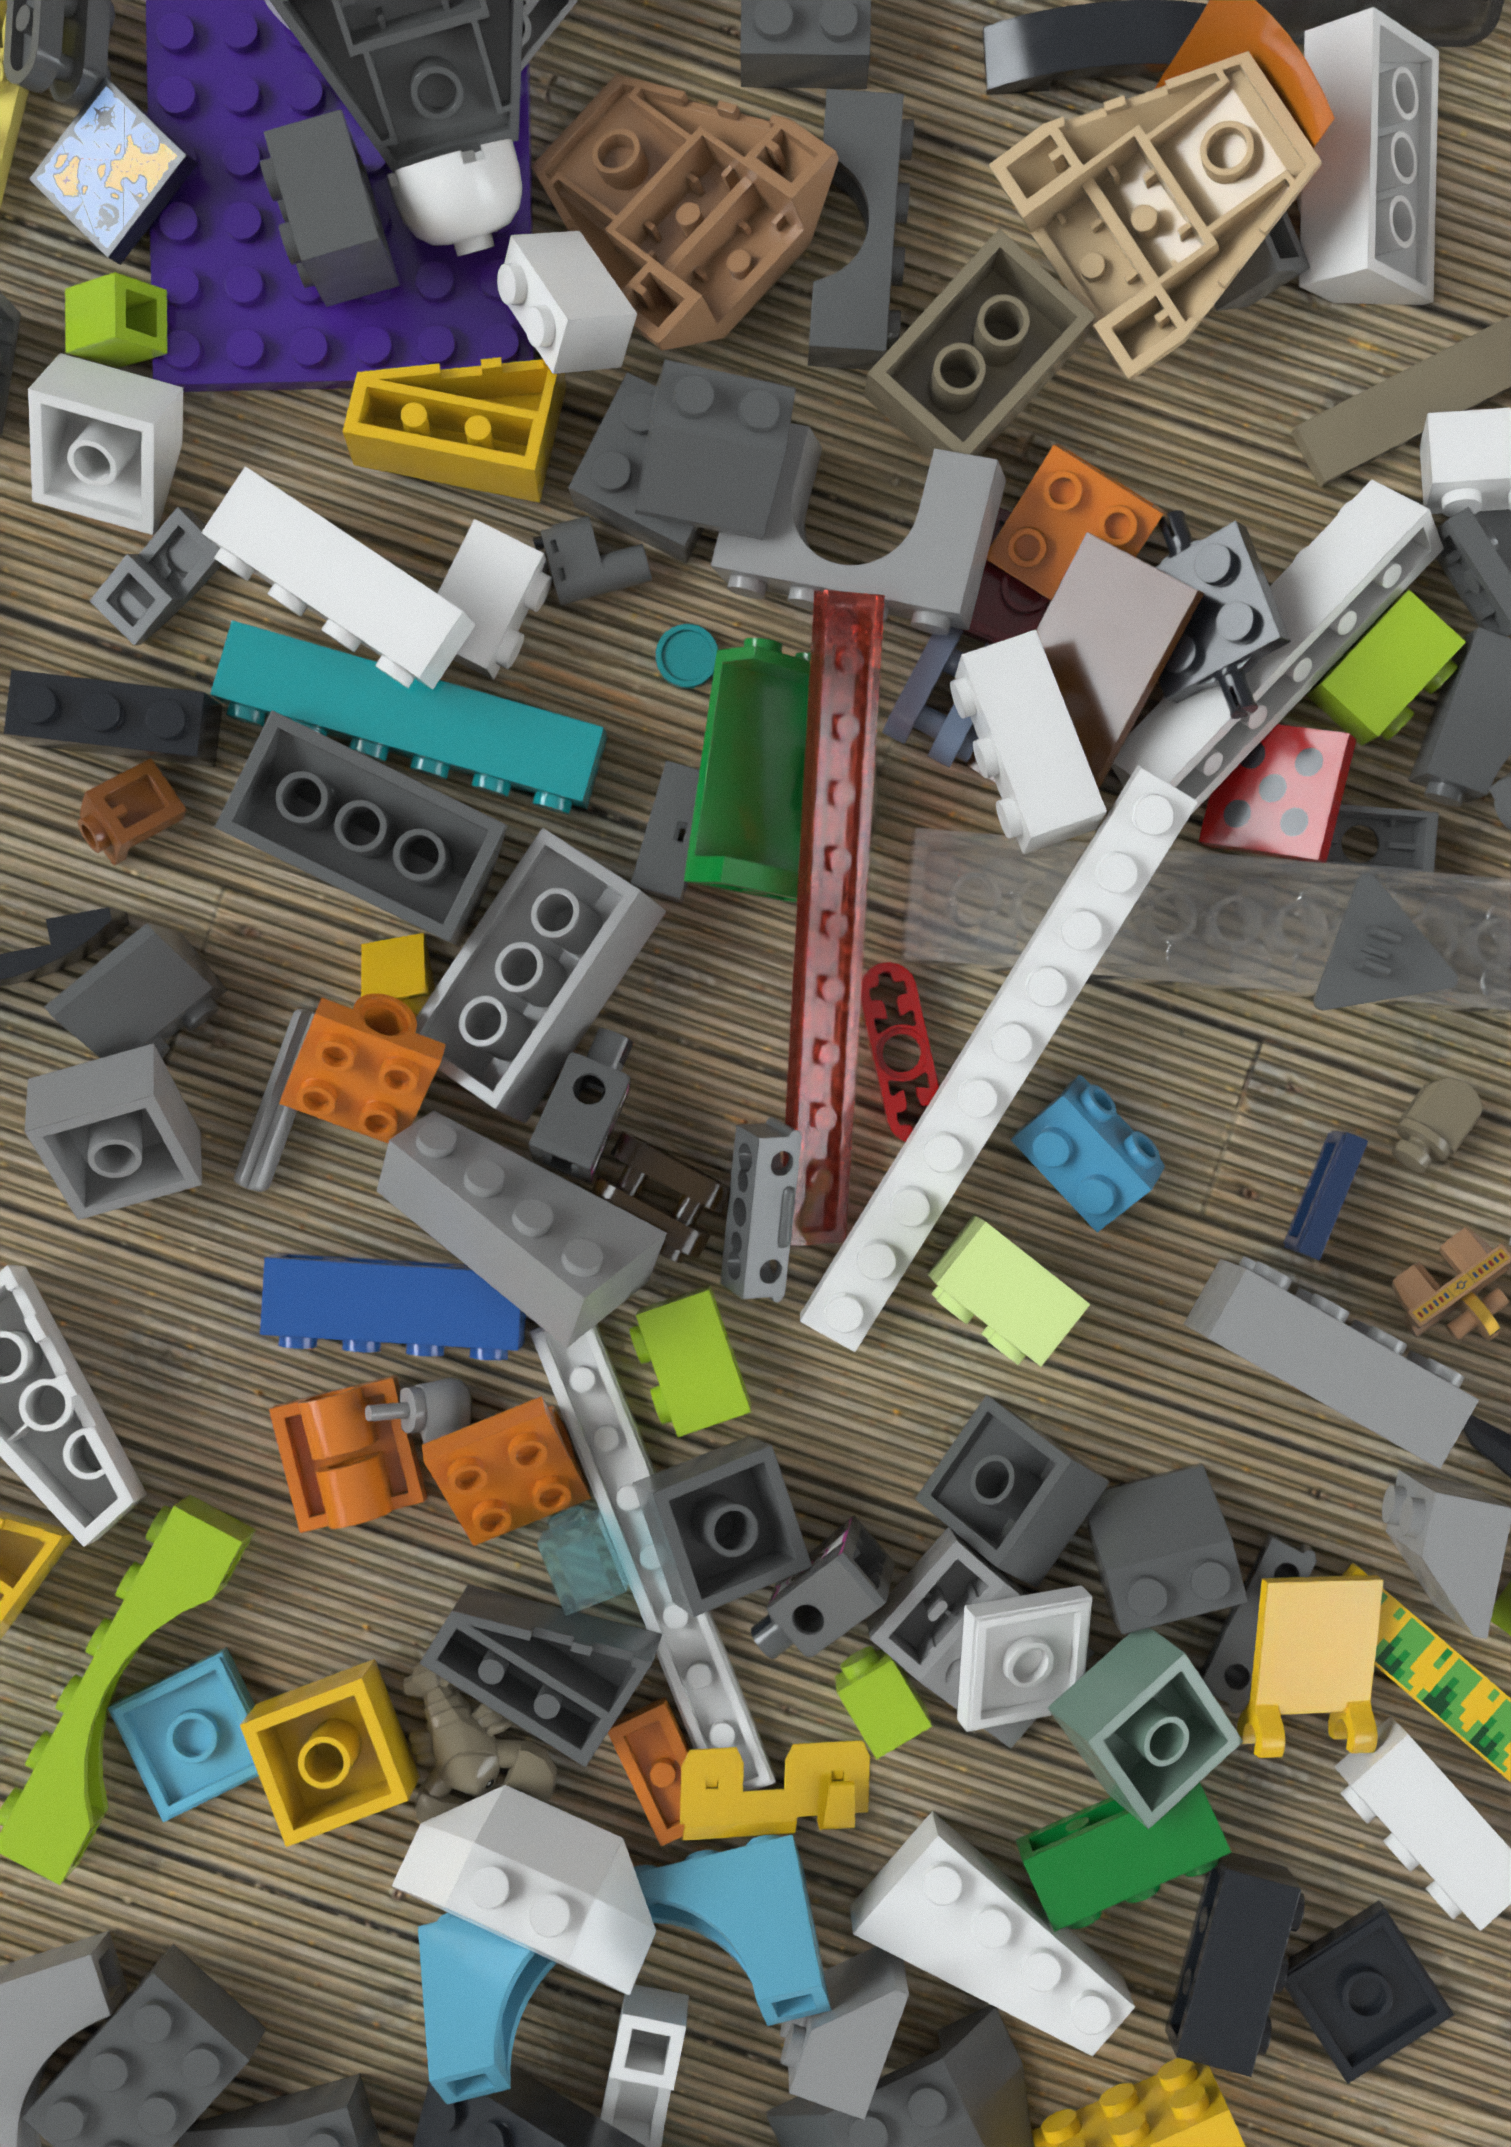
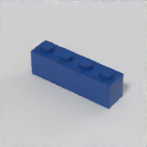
(386, 1303)

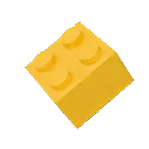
(330, 1752)

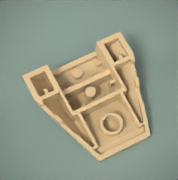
(1159, 200)

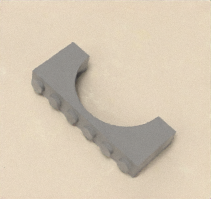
(40, 2008)

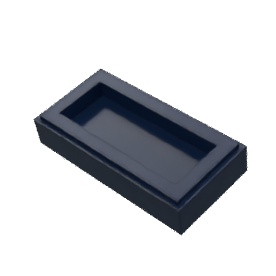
(1325, 1194)

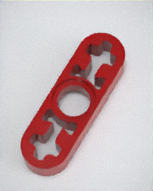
(876, 1010)

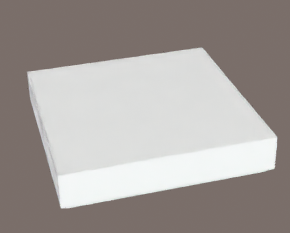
(1021, 1655)

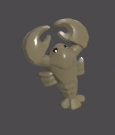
(468, 1751)

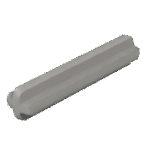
(272, 1119)

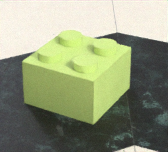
(1006, 1289)

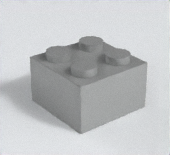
(113, 1131)

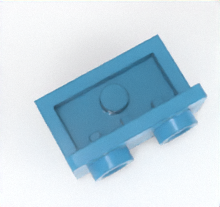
(1090, 1153)

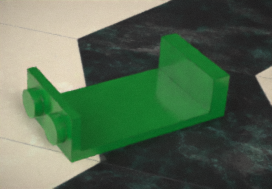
(752, 773)

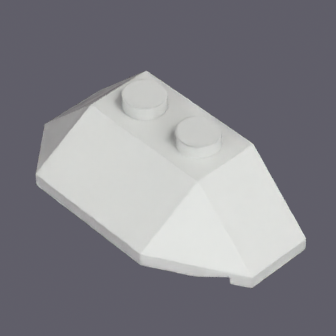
(535, 1882)

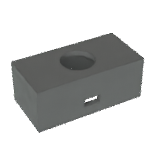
(1403, 837)
(661, 856)

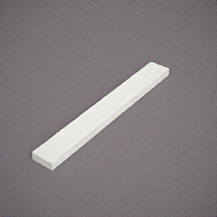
(613, 1460)

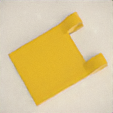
(1314, 1658)

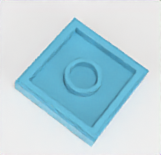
(189, 1733)

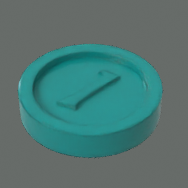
(686, 656)

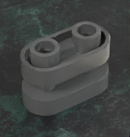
(58, 46)

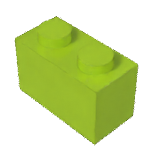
(1386, 669)
(691, 1361)

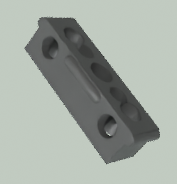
(760, 1209)
(1231, 1658)

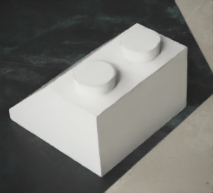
(104, 442)

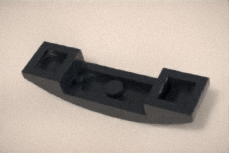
(1085, 43)
(71, 941)

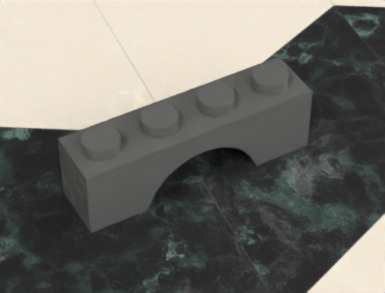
(851, 307)

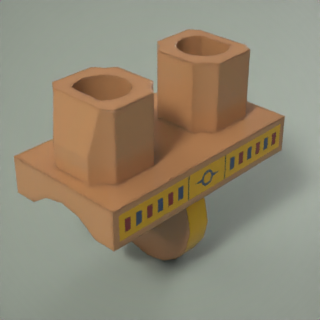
(1476, 1269)

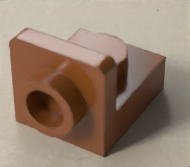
(128, 810)

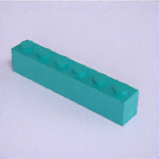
(438, 728)

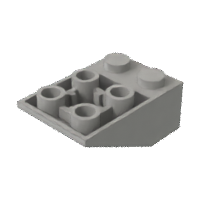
(925, 1618)

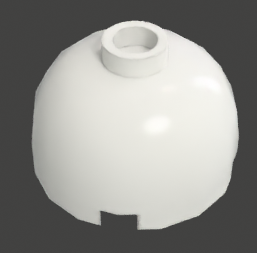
(459, 196)

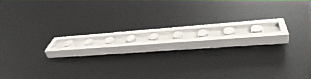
(998, 1056)

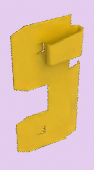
(806, 1791)

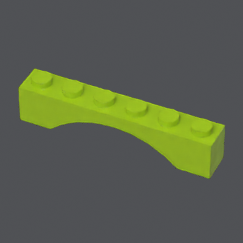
(66, 1796)

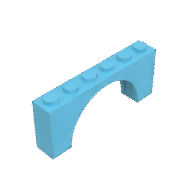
(740, 1898)

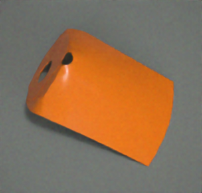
(1243, 26)

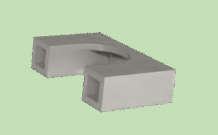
(924, 579)

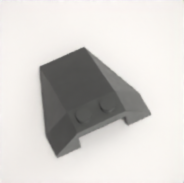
(951, 2098)

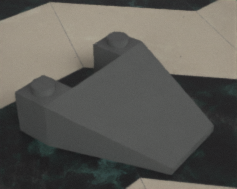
(418, 71)

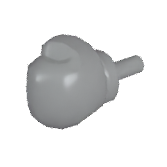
(428, 1408)

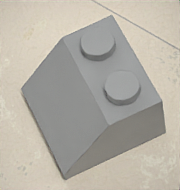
(1451, 1543)
(841, 2052)

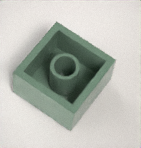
(1146, 1724)

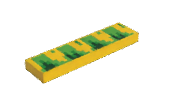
(1443, 1682)

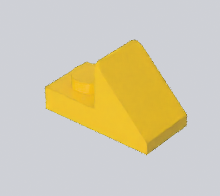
(398, 969)

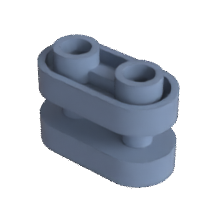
(951, 733)

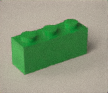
(1113, 1858)

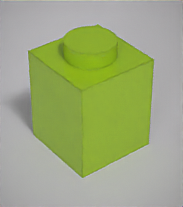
(116, 320)
(881, 1700)

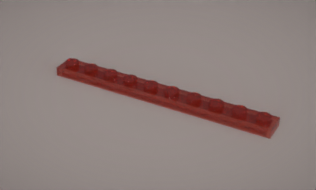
(832, 905)

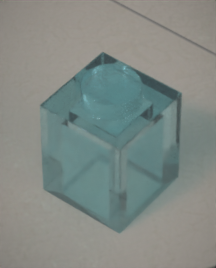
(581, 1559)

